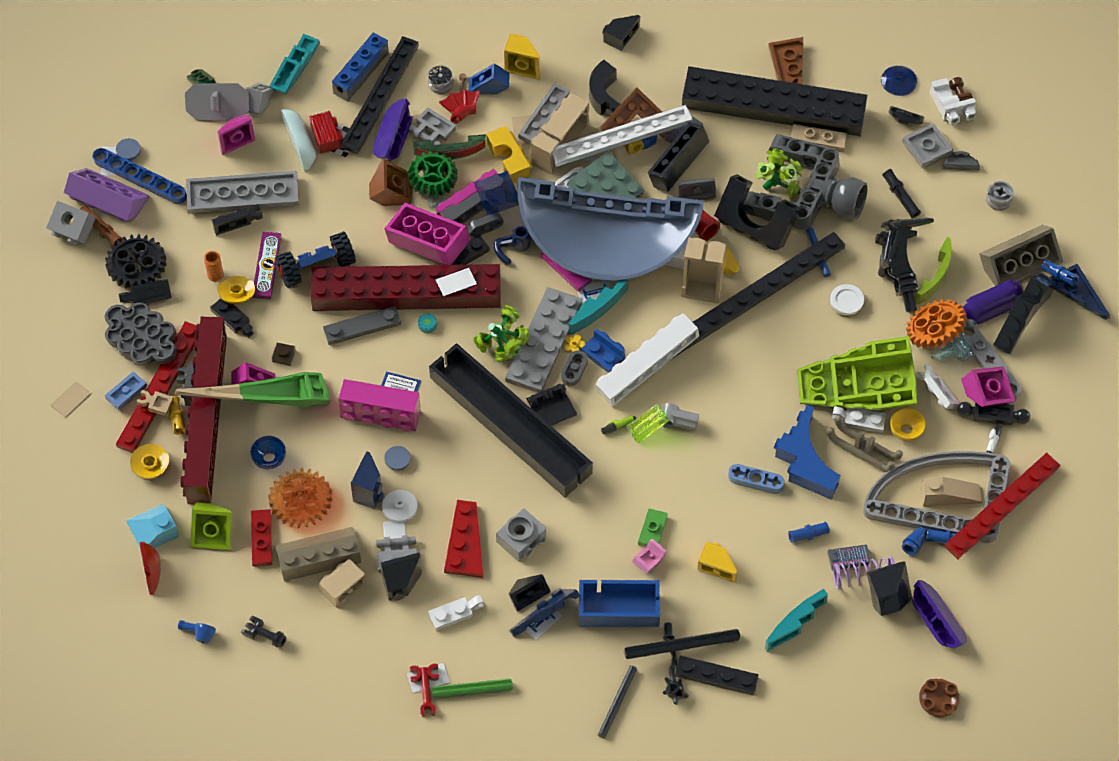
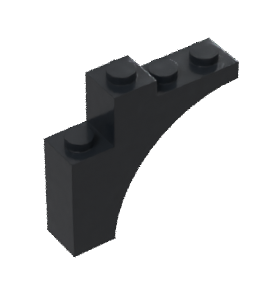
(1023, 310)

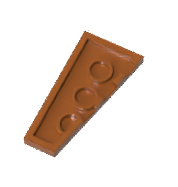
(787, 59)

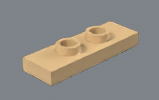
(820, 136)

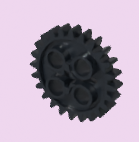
(120, 268)

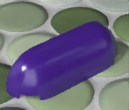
(393, 131)
(992, 301)
(937, 616)

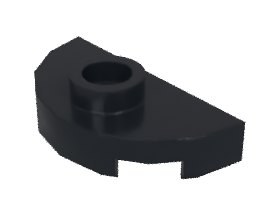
(905, 116)

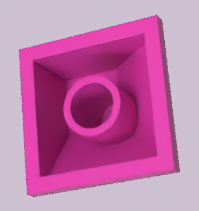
(236, 134)
(988, 386)

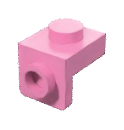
(649, 556)

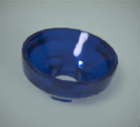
(267, 445)

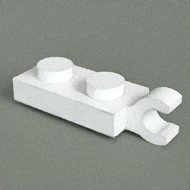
(939, 388)
(861, 419)
(454, 612)

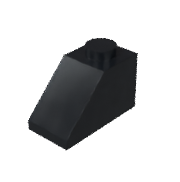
(621, 31)

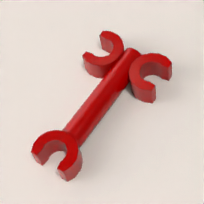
(424, 675)

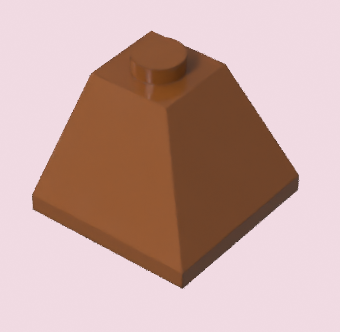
(390, 185)

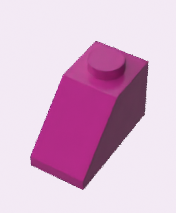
(249, 373)

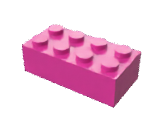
(427, 234)
(379, 405)

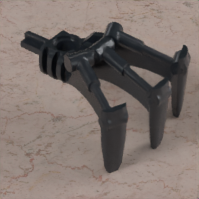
(894, 258)

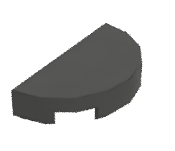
(961, 161)

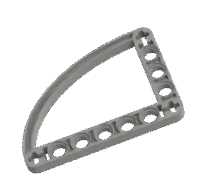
(953, 457)

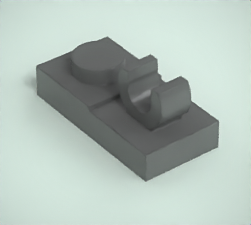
(697, 189)
(186, 379)

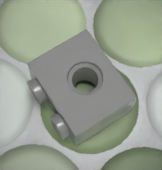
(76, 231)
(521, 545)

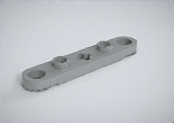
(982, 351)

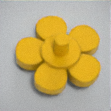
(574, 344)

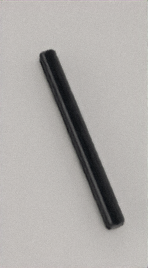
(682, 643)

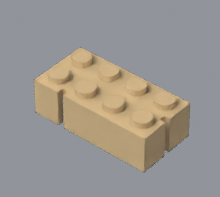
(563, 127)
(703, 270)

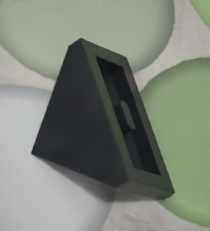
(528, 591)

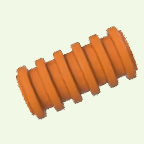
(213, 266)

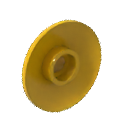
(236, 289)
(149, 454)

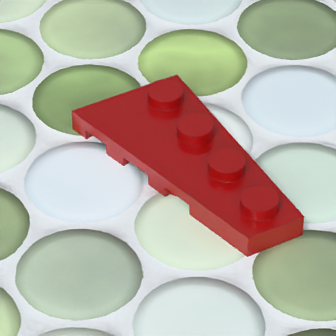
(464, 543)

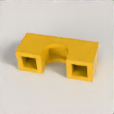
(503, 143)

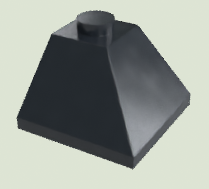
(401, 575)
(889, 588)

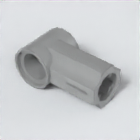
(679, 418)

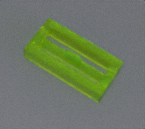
(662, 419)

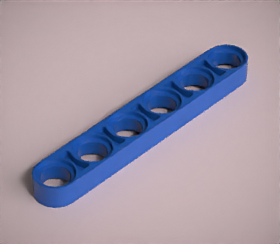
(137, 178)

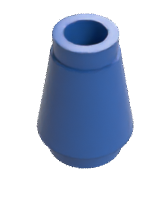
(914, 542)

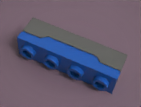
(360, 66)

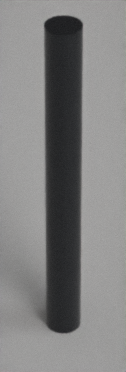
(617, 702)

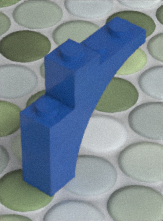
(805, 465)

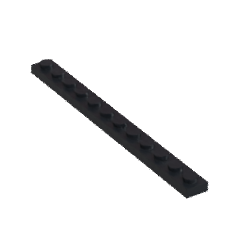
(766, 286)

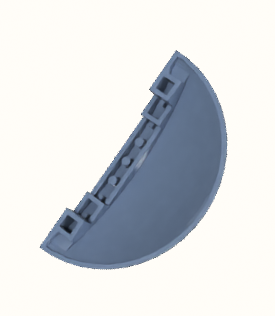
(605, 233)

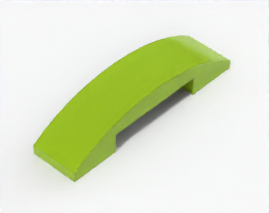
(929, 288)

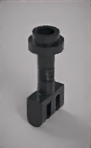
(278, 638)

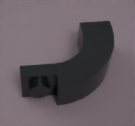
(600, 79)

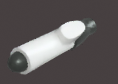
(994, 436)

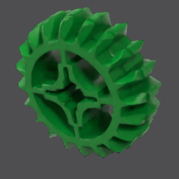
(432, 181)

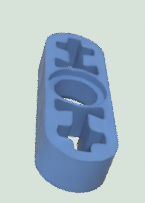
(740, 480)

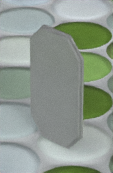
(216, 101)

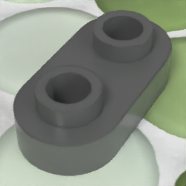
(485, 224)
(574, 369)

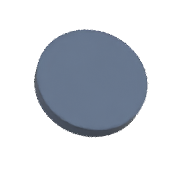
(128, 148)
(397, 458)

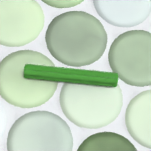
(472, 688)

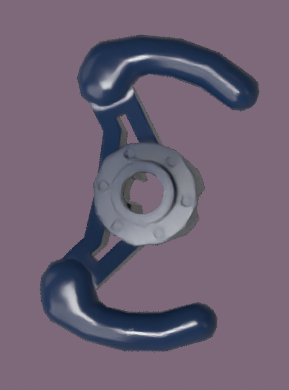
(518, 240)

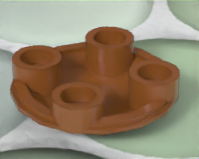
(939, 697)

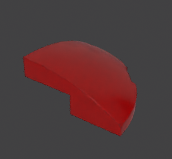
(151, 565)

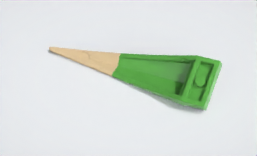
(292, 390)

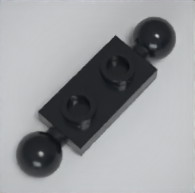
(994, 414)

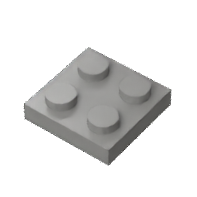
(927, 145)

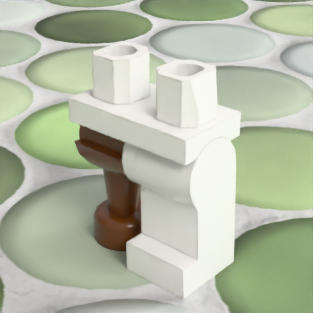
(953, 106)

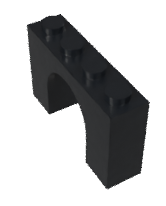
(732, 212)

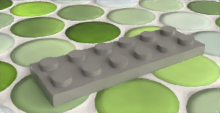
(242, 192)
(546, 337)

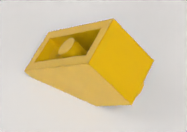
(717, 562)

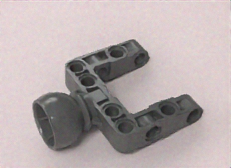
(844, 196)

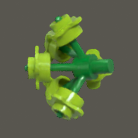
(787, 174)
(501, 332)

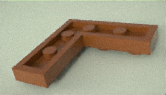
(635, 104)

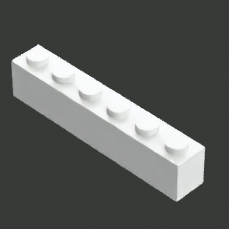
(647, 359)

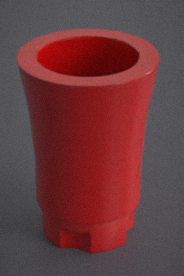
(707, 226)

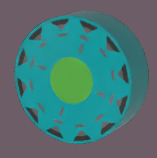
(427, 323)

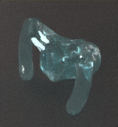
(959, 348)

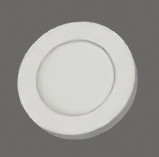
(847, 299)
(399, 506)

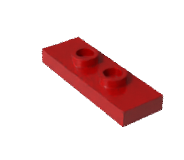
(261, 537)

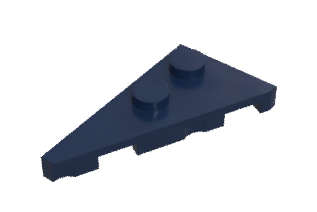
(1082, 293)
(545, 609)

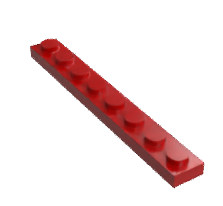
(162, 383)
(1002, 506)

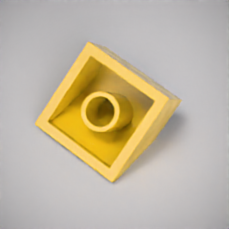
(521, 57)

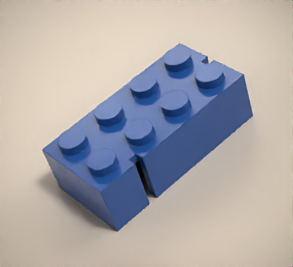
(619, 603)

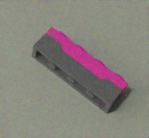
(463, 204)

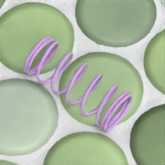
(837, 574)

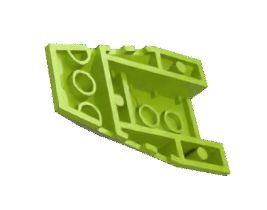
(864, 378)

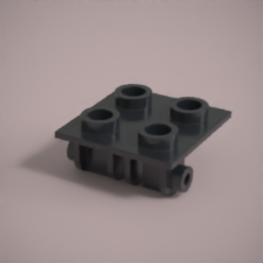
(552, 404)

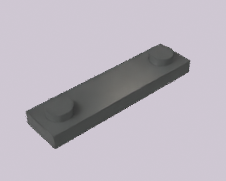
(362, 325)

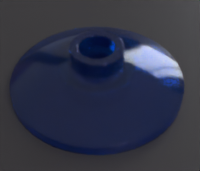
(899, 86)

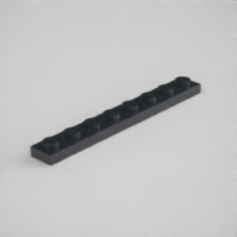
(379, 95)

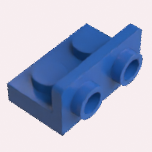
(604, 351)

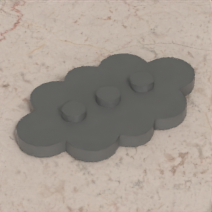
(140, 334)

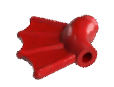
(461, 104)

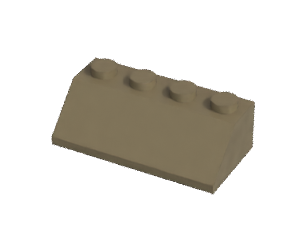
(1021, 255)
(317, 553)

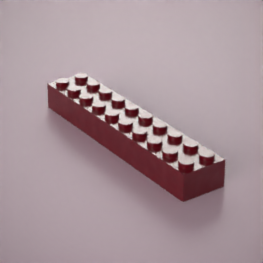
(401, 287)
(204, 411)

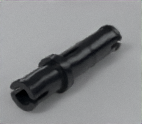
(897, 187)

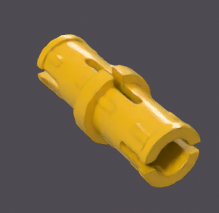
(176, 417)

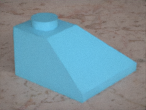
(153, 526)

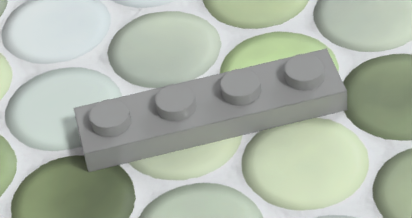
(543, 112)

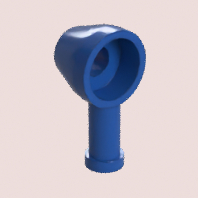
(202, 631)

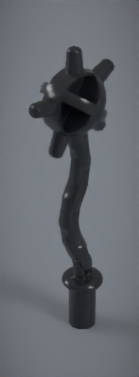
(674, 688)

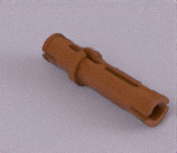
(105, 231)

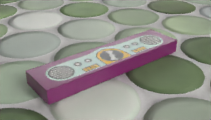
(266, 265)

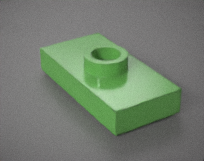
(652, 527)

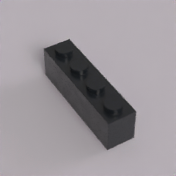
(678, 157)

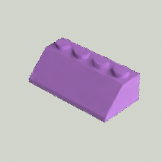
(105, 194)

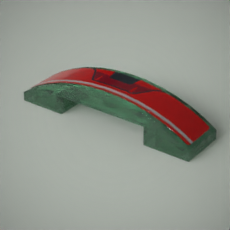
(455, 150)

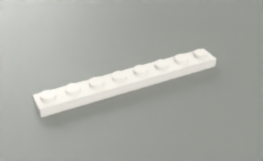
(621, 135)

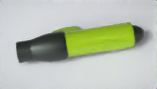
(616, 424)

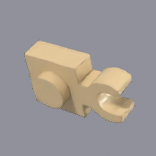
(158, 403)

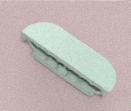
(299, 137)

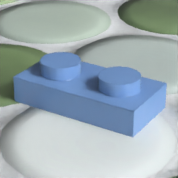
(125, 391)

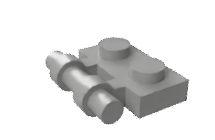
(436, 124)
(388, 543)

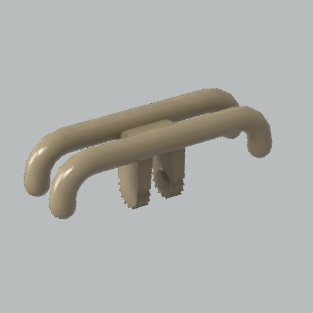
(863, 446)

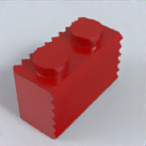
(325, 131)

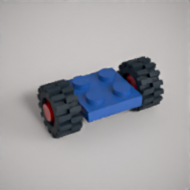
(290, 267)

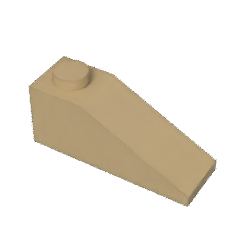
(949, 491)

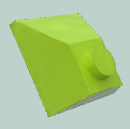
(211, 526)

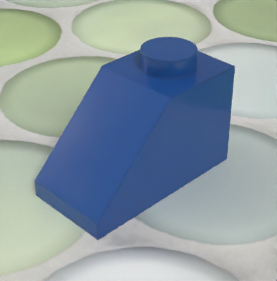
(490, 80)

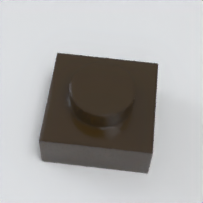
(283, 354)

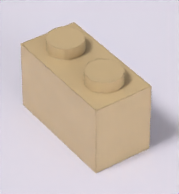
(342, 582)

